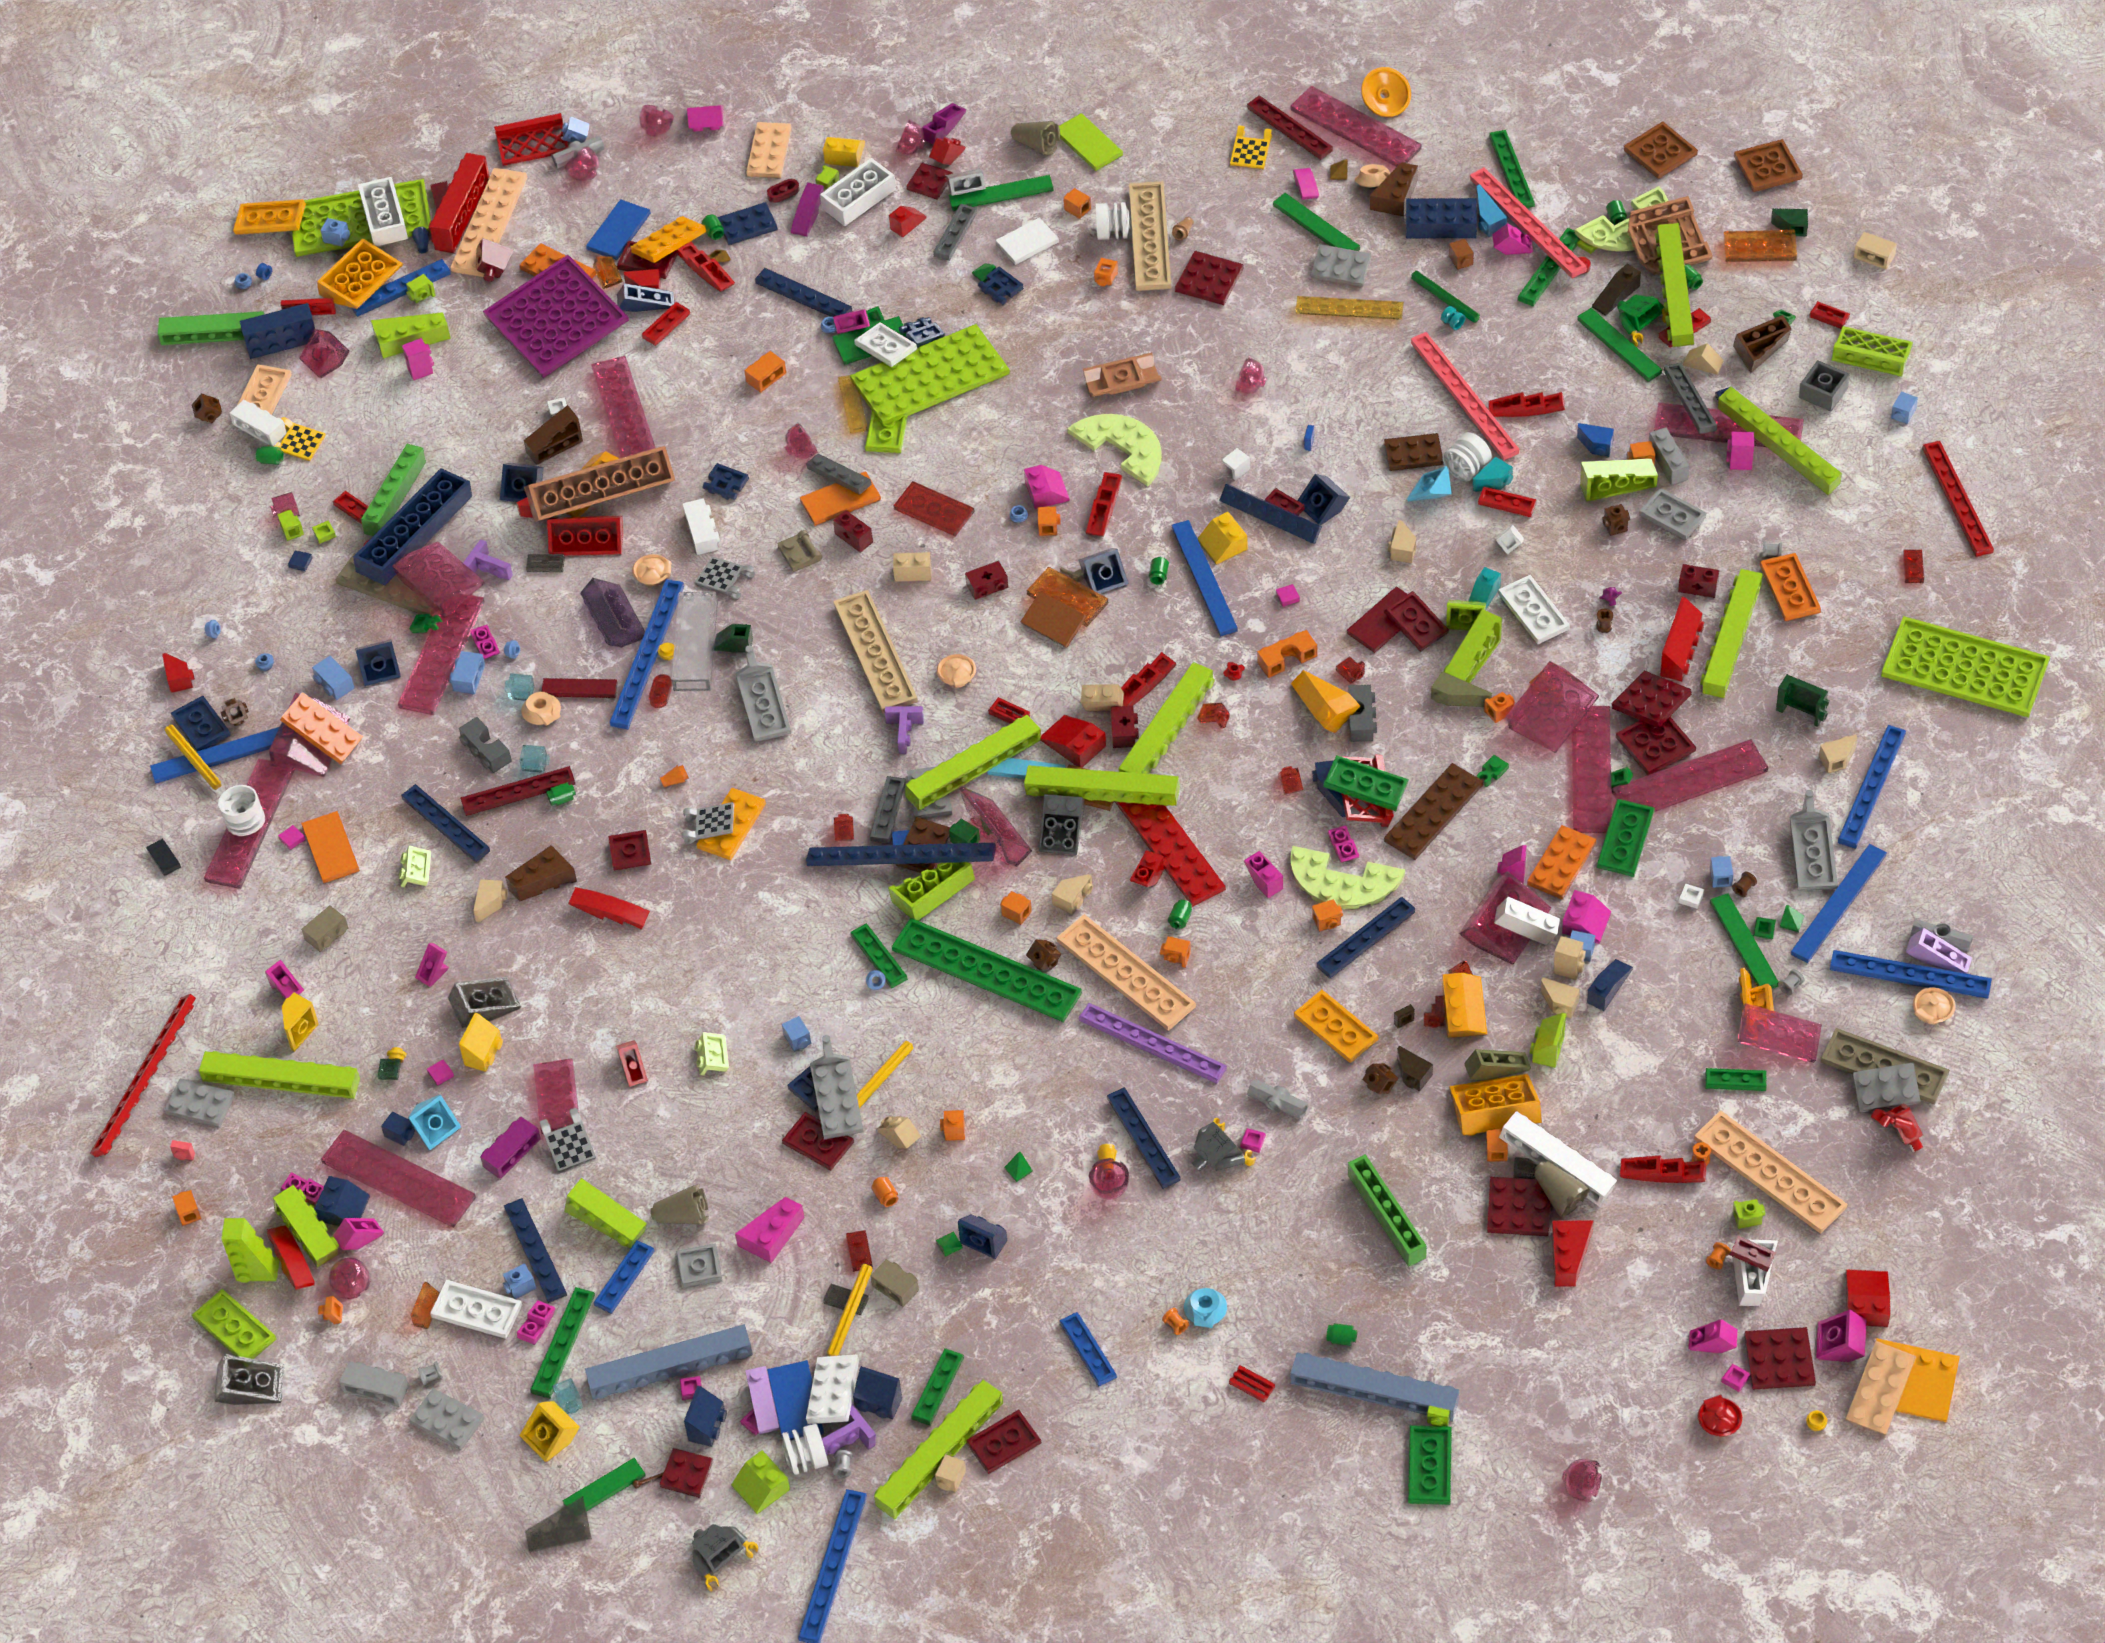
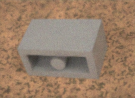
(965, 182)

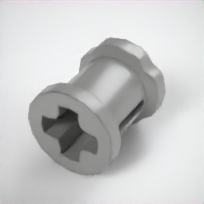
(1771, 550)
(1791, 982)
(430, 1373)
(842, 1463)

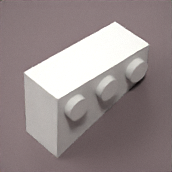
(1750, 1280)

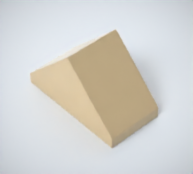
(1704, 359)

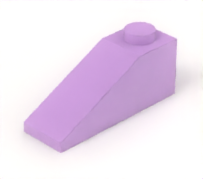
(1937, 952)
(762, 1400)

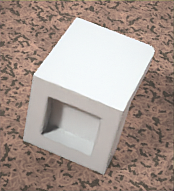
(1237, 462)
(1509, 539)

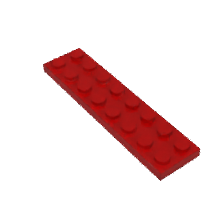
(1181, 856)

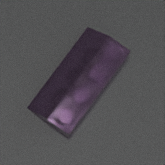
(612, 613)

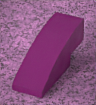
(943, 122)
(807, 209)

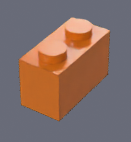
(765, 371)

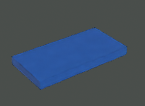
(617, 229)
(791, 1394)

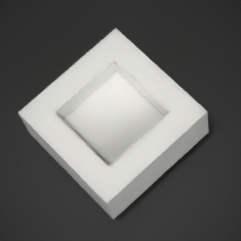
(556, 405)
(1691, 896)

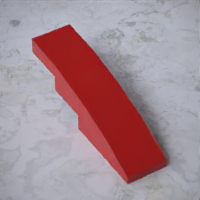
(705, 267)
(1520, 405)
(1104, 504)
(1147, 679)
(607, 906)
(1662, 1170)
(291, 1258)

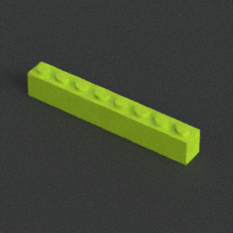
(1675, 285)
(1779, 440)
(1732, 633)
(1169, 720)
(972, 762)
(1103, 785)
(279, 1074)
(946, 1439)

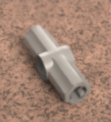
(561, 158)
(1955, 938)
(1277, 1099)

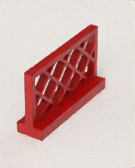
(529, 129)
(1384, 815)

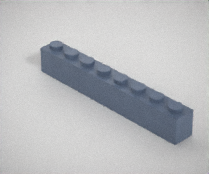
(668, 1362)
(1372, 1385)

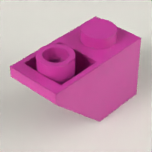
(1512, 241)
(1264, 874)
(1713, 1337)

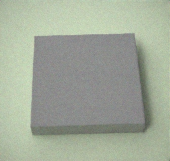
(699, 1266)

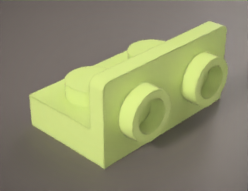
(415, 866)
(711, 1053)

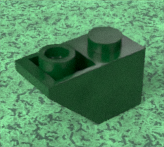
(1791, 220)
(734, 638)

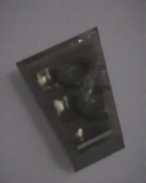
(560, 1528)

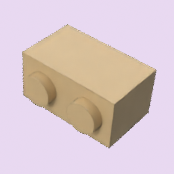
(1875, 250)
(912, 566)
(1101, 697)
(1569, 958)

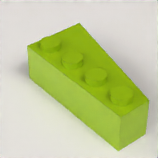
(397, 331)
(1476, 647)
(305, 1225)

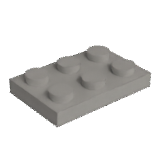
(1341, 265)
(1672, 514)
(937, 809)
(1886, 1087)
(199, 1103)
(447, 1419)

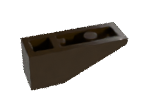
(1618, 289)

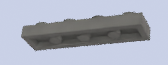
(955, 232)
(838, 473)
(888, 809)

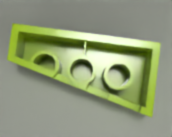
(1616, 477)
(930, 889)
(604, 1214)
(246, 1252)

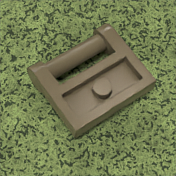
(794, 554)

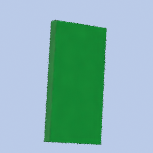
(846, 346)
(1366, 783)
(1625, 837)
(1430, 1465)

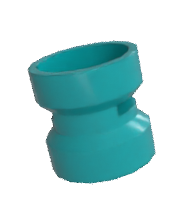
(1452, 317)

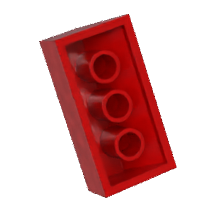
(585, 535)
(1681, 641)

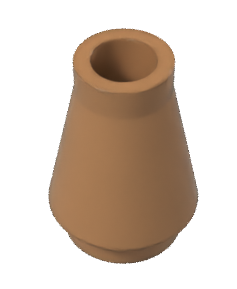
(1182, 229)

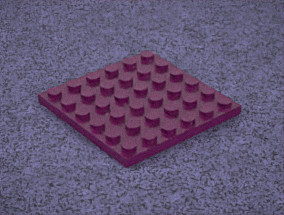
(555, 316)

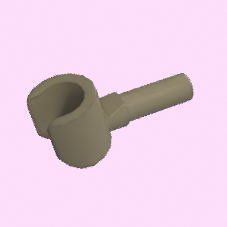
(1077, 575)

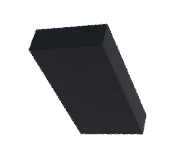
(163, 857)

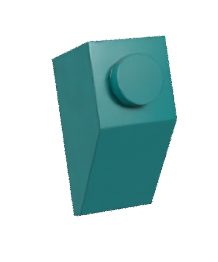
(1494, 475)
(1486, 586)

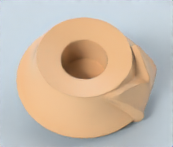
(1372, 175)
(652, 569)
(956, 670)
(541, 709)
(1933, 1005)

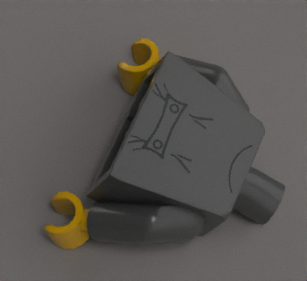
(1218, 1149)
(716, 1547)

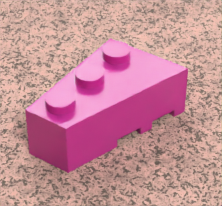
(771, 1230)

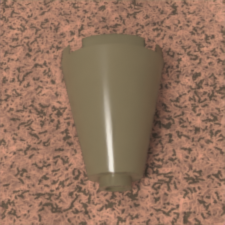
(1037, 135)
(1560, 1187)
(682, 1207)

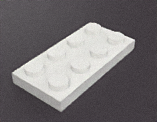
(1534, 609)
(476, 1309)
(832, 1389)

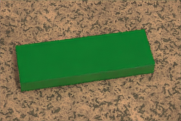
(1736, 1079)

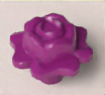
(1610, 595)

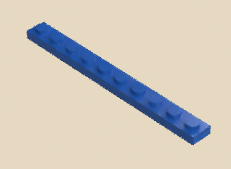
(646, 654)

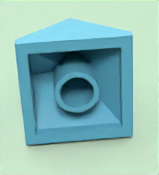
(1432, 485)
(433, 1121)

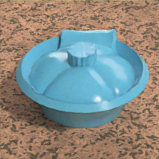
(1205, 1307)

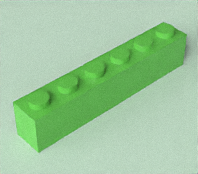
(202, 328)
(394, 489)
(1387, 1210)

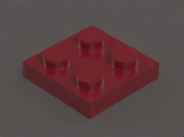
(928, 181)
(629, 850)
(686, 1472)

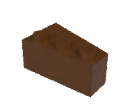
(1393, 191)
(1761, 341)
(554, 436)
(540, 873)

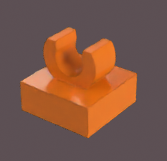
(331, 1310)

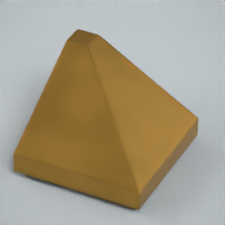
(1339, 170)
(720, 255)

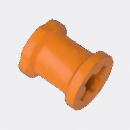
(1703, 1154)
(1718, 1255)
(1175, 1321)

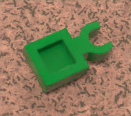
(423, 622)
(1494, 769)

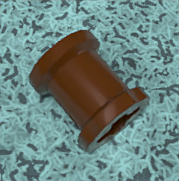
(1604, 619)
(1744, 884)

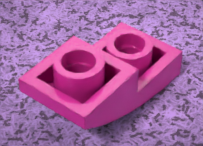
(1306, 183)
(484, 641)
(1343, 844)
(310, 1188)
(536, 1322)

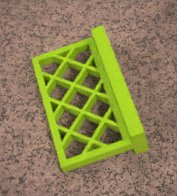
(1869, 357)

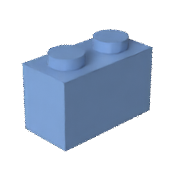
(467, 672)
(332, 678)

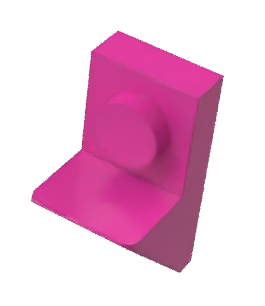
(851, 321)
(432, 965)
(282, 979)

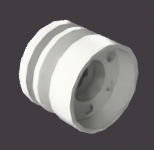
(1111, 220)
(1467, 456)
(241, 810)
(804, 1449)

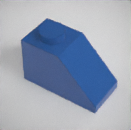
(1596, 438)

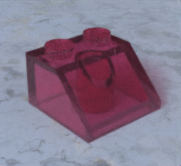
(323, 353)

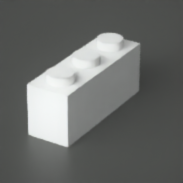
(258, 423)
(701, 526)
(1526, 921)

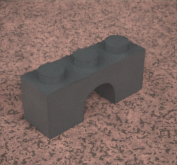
(1362, 725)
(491, 755)

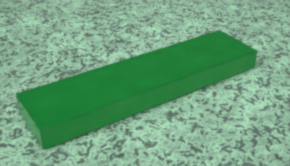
(878, 955)
(937, 1387)
(608, 1484)

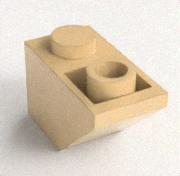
(1403, 544)
(1837, 754)
(1071, 892)
(899, 1131)

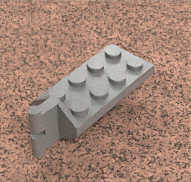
(762, 699)
(1813, 847)
(835, 1093)

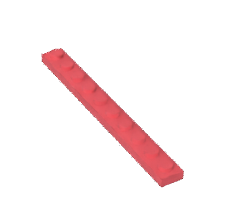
(1529, 223)
(1465, 396)

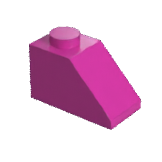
(1514, 863)
(357, 1232)

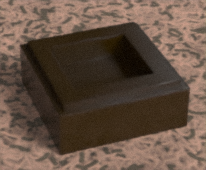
(1404, 1016)

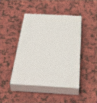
(1027, 241)
(885, 344)

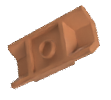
(1121, 375)

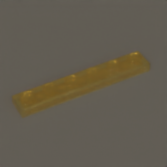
(1349, 307)

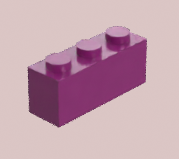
(510, 1147)

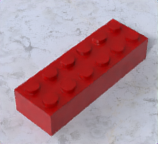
(459, 203)

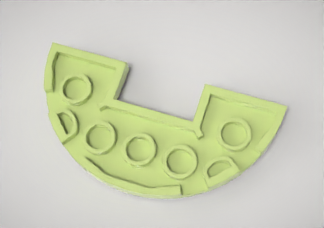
(1611, 237)
(1127, 435)
(1346, 889)

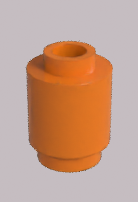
(885, 1191)

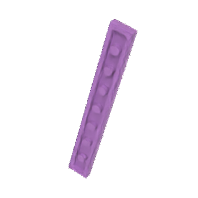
(1153, 1043)

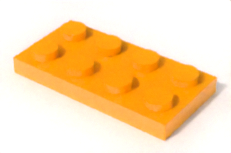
(269, 217)
(668, 239)
(746, 811)
(1336, 1026)

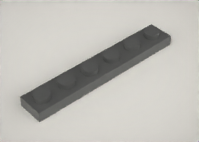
(1690, 398)

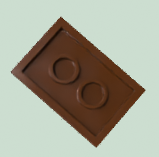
(1413, 452)
(925, 833)

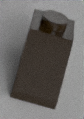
(1413, 1069)

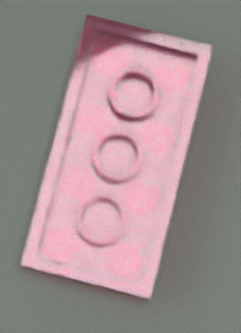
(1779, 1033)
(556, 1092)

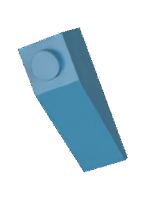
(1489, 214)

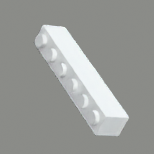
(1541, 1146)

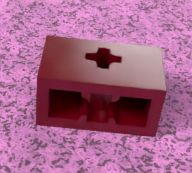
(853, 531)
(986, 580)
(1698, 581)
(1123, 726)

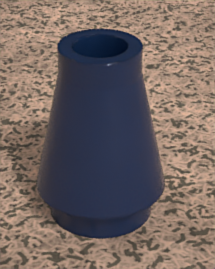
(421, 239)

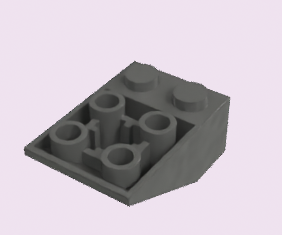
(1061, 824)

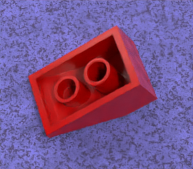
(1075, 739)
(1869, 1296)

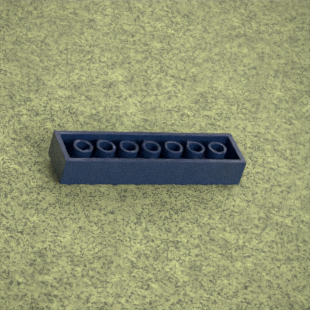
(413, 525)

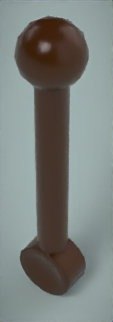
(636, 1484)

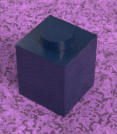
(398, 1128)

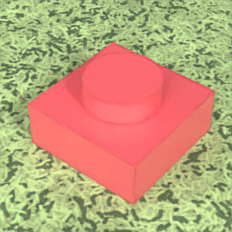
(182, 1150)

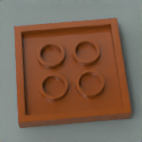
(1660, 150)
(1768, 165)

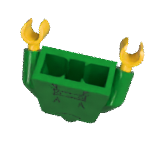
(1638, 313)

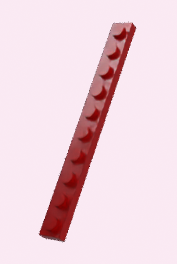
(140, 1080)

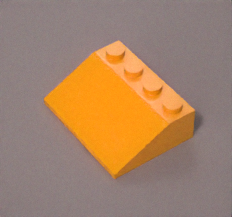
(358, 275)
(1493, 1102)
(1929, 1382)

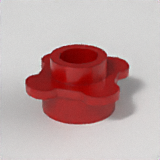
(1234, 675)

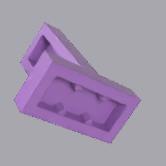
(481, 560)
(905, 717)
(856, 1428)

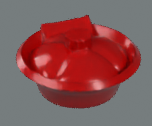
(1719, 1416)

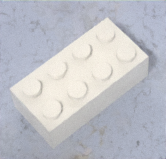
(858, 191)
(382, 211)

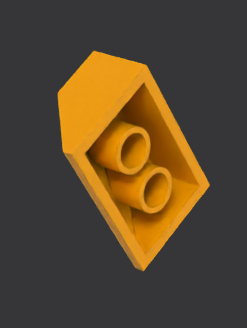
(1463, 1005)

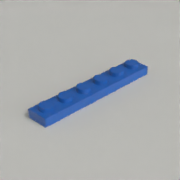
(399, 288)

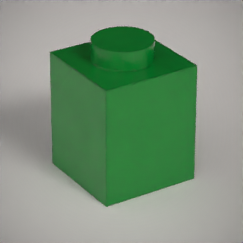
(964, 832)

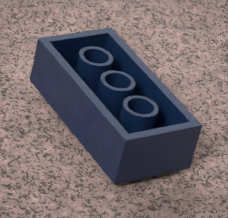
(1441, 218)
(278, 330)

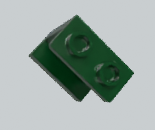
(1803, 697)

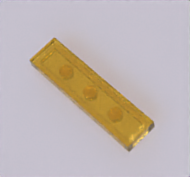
(852, 405)

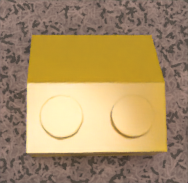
(843, 151)
(1223, 538)
(298, 1019)
(480, 1043)
(549, 1430)

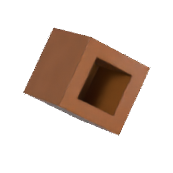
(1461, 254)

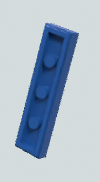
(624, 1276)
(1088, 1349)

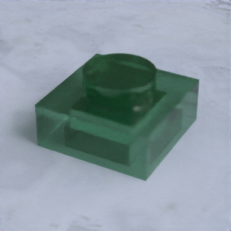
(389, 1069)

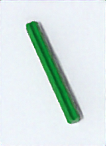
(1445, 296)

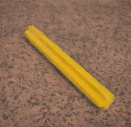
(193, 757)
(885, 1070)
(849, 1310)

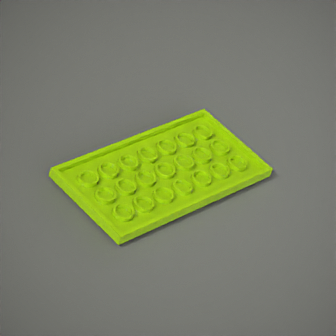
(349, 209)
(930, 375)
(1965, 666)

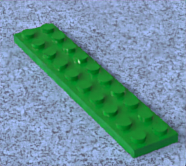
(987, 970)

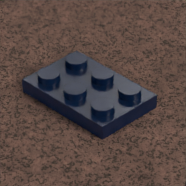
(747, 223)
(200, 723)

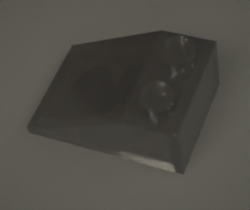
(487, 997)
(248, 1381)

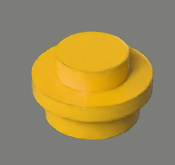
(666, 651)
(396, 1053)
(1816, 1420)

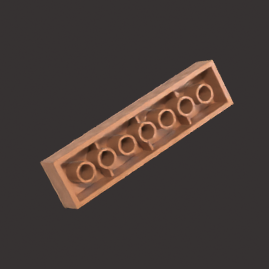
(599, 483)

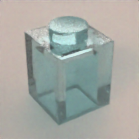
(519, 686)
(534, 758)
(567, 1396)

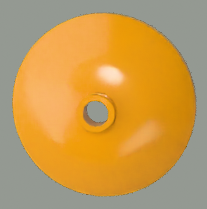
(1392, 86)

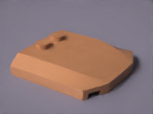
(1644, 224)

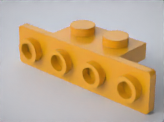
(1758, 996)

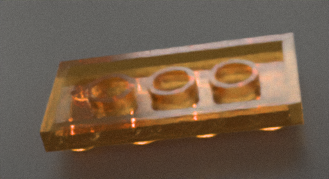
(1760, 246)
(1070, 593)

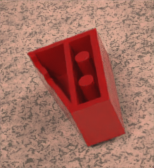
(1569, 1247)

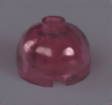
(655, 121)
(911, 139)
(584, 165)
(1251, 377)
(799, 443)
(1109, 1178)
(349, 1278)
(1582, 1479)

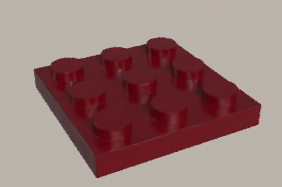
(1209, 278)
(1651, 698)
(1654, 746)
(1518, 1207)
(1779, 1358)

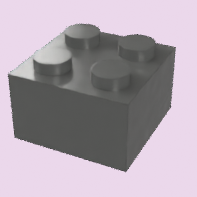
(1824, 385)

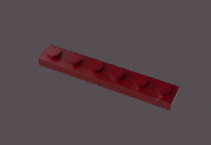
(1289, 127)
(516, 791)

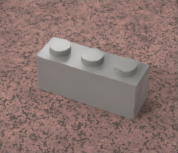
(1669, 456)
(374, 1383)

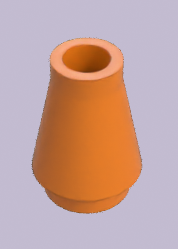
(674, 776)

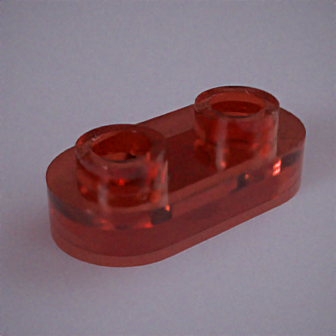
(660, 687)

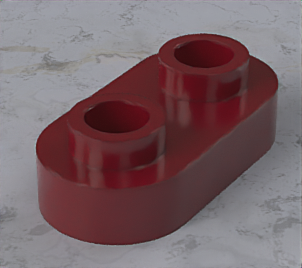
(783, 190)

